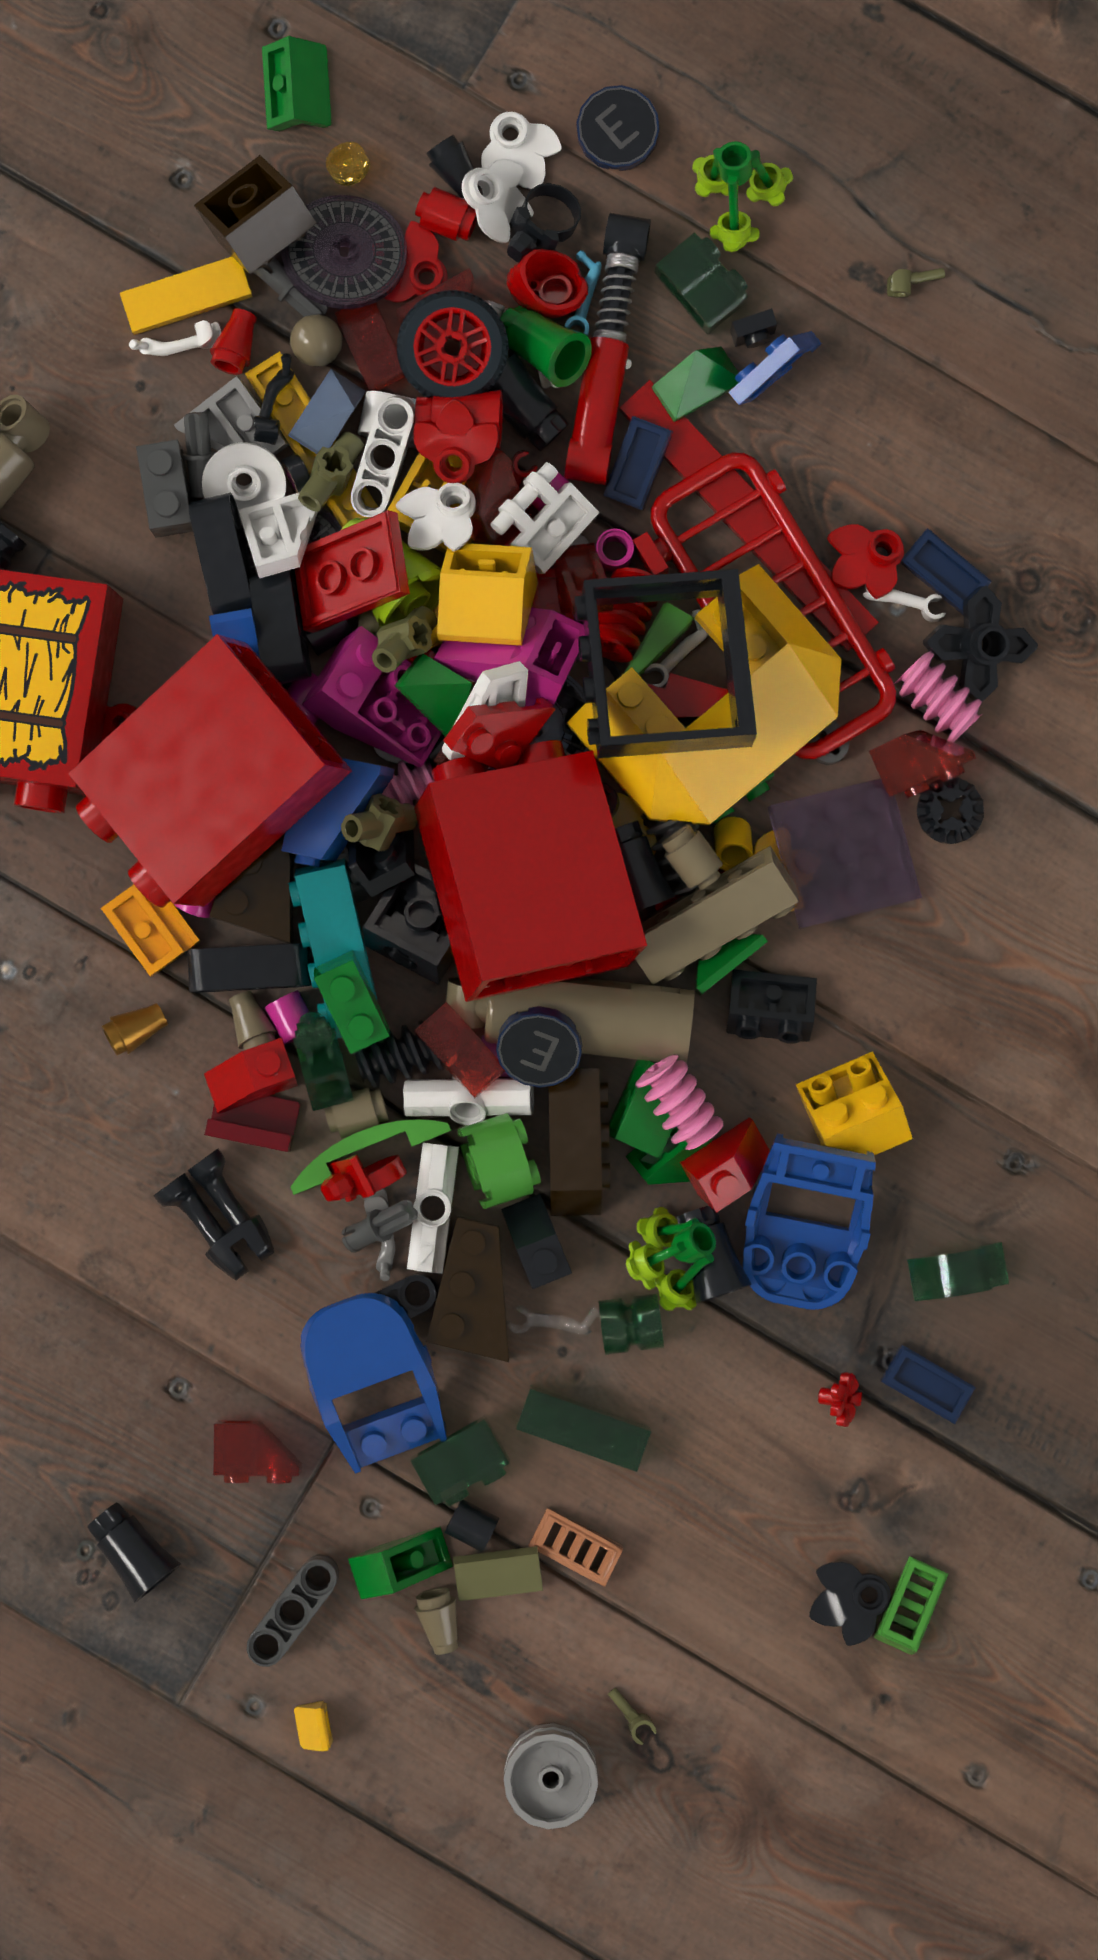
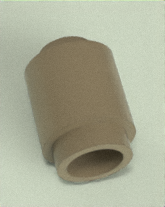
(692, 857)
(363, 1112)

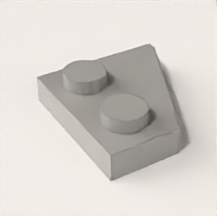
(232, 417)

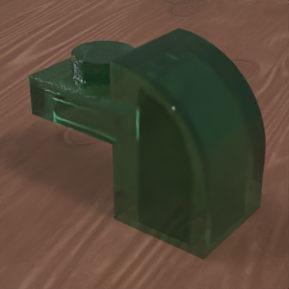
(958, 1272)

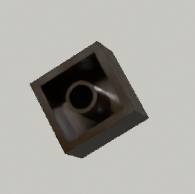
(255, 214)

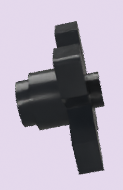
(981, 624)

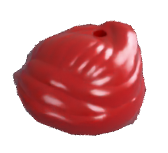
(547, 283)

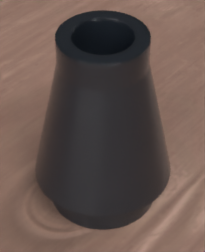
(451, 162)

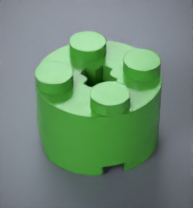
(498, 1160)

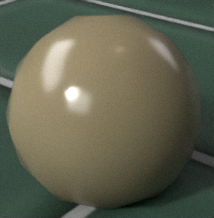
(316, 340)

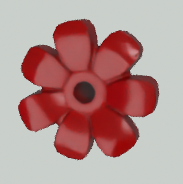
(842, 1398)

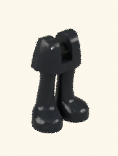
(221, 1253)

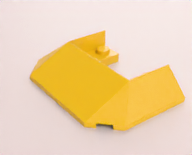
(793, 700)

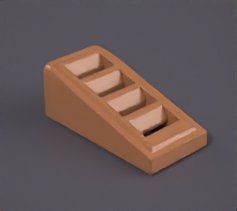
(598, 1540)

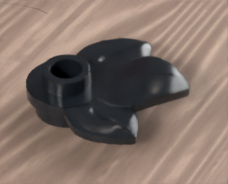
(843, 1604)

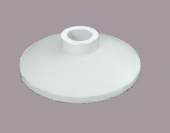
(248, 458)

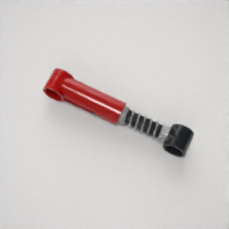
(603, 378)

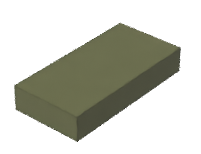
(498, 1573)

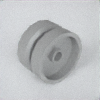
(545, 1750)

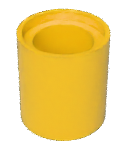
(732, 841)

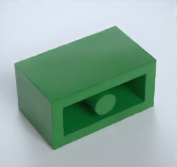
(351, 1002)

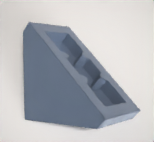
(327, 412)

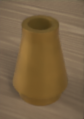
(133, 1028)

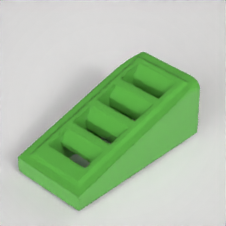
(663, 633)
(918, 1628)

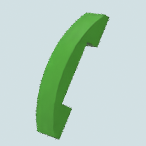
(416, 1130)

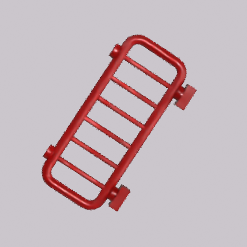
(770, 486)

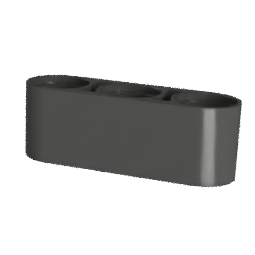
(288, 1630)

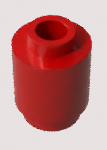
(446, 214)

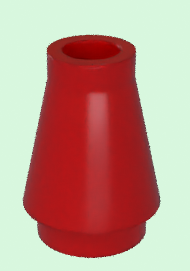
(234, 345)

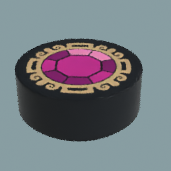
(295, 472)

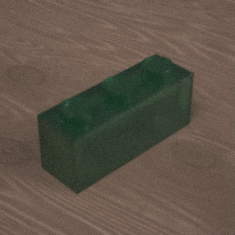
(583, 1428)

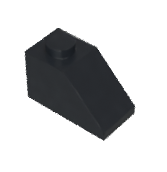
(536, 1241)

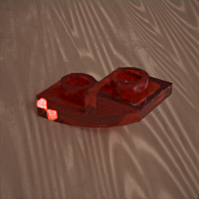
(371, 345)
(460, 1050)

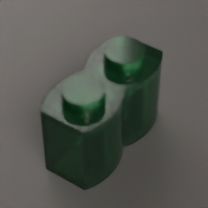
(702, 282)
(460, 1461)

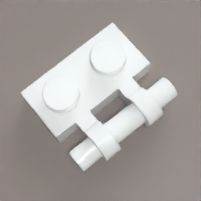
(554, 526)

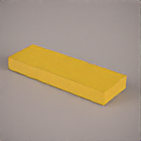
(185, 295)

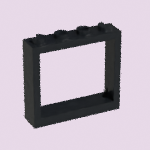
(667, 587)

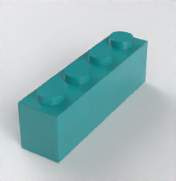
(330, 919)

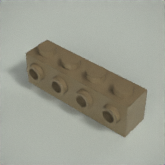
(711, 917)

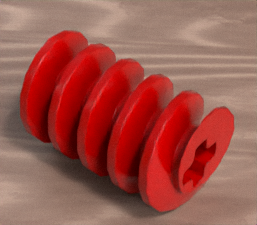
(624, 623)

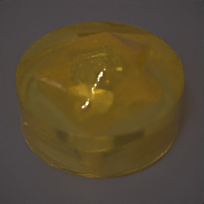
(347, 163)

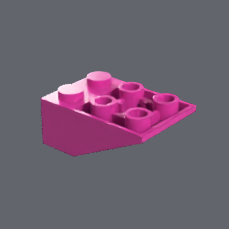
(546, 652)
(367, 705)

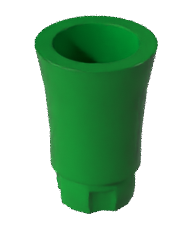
(549, 347)

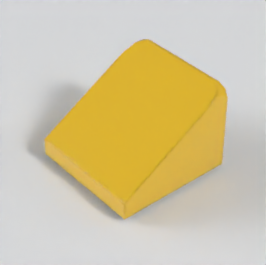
(313, 1726)

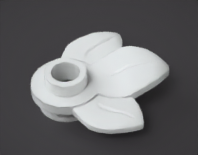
(527, 150)
(499, 197)
(435, 520)

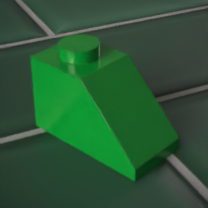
(400, 1563)

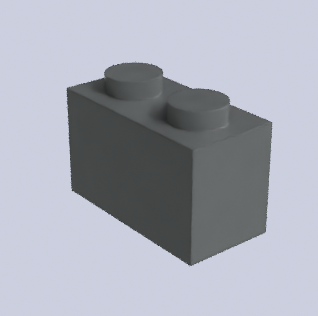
(165, 488)

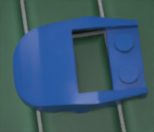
(799, 1258)
(359, 1346)

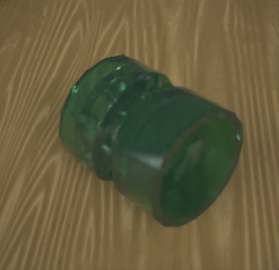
(631, 1324)

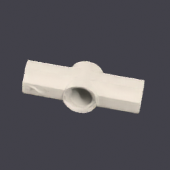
(451, 1099)
(429, 1236)

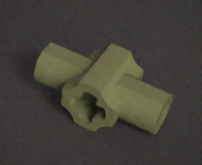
(325, 483)
(404, 639)
(379, 822)

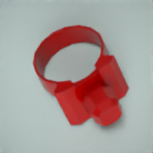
(352, 1179)

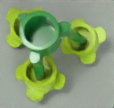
(723, 174)
(685, 1241)

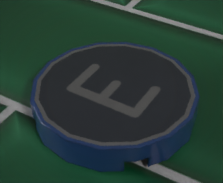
(617, 128)
(539, 1047)

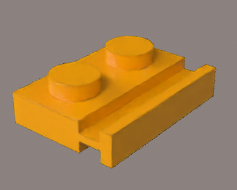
(151, 932)

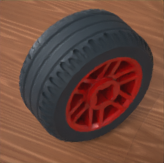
(447, 317)

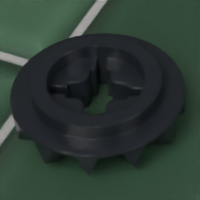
(951, 830)

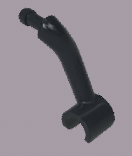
(266, 428)

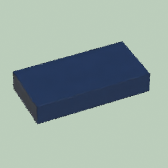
(638, 463)
(943, 569)
(928, 1384)

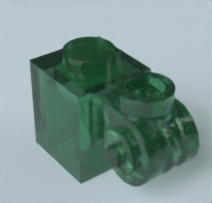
(321, 1062)

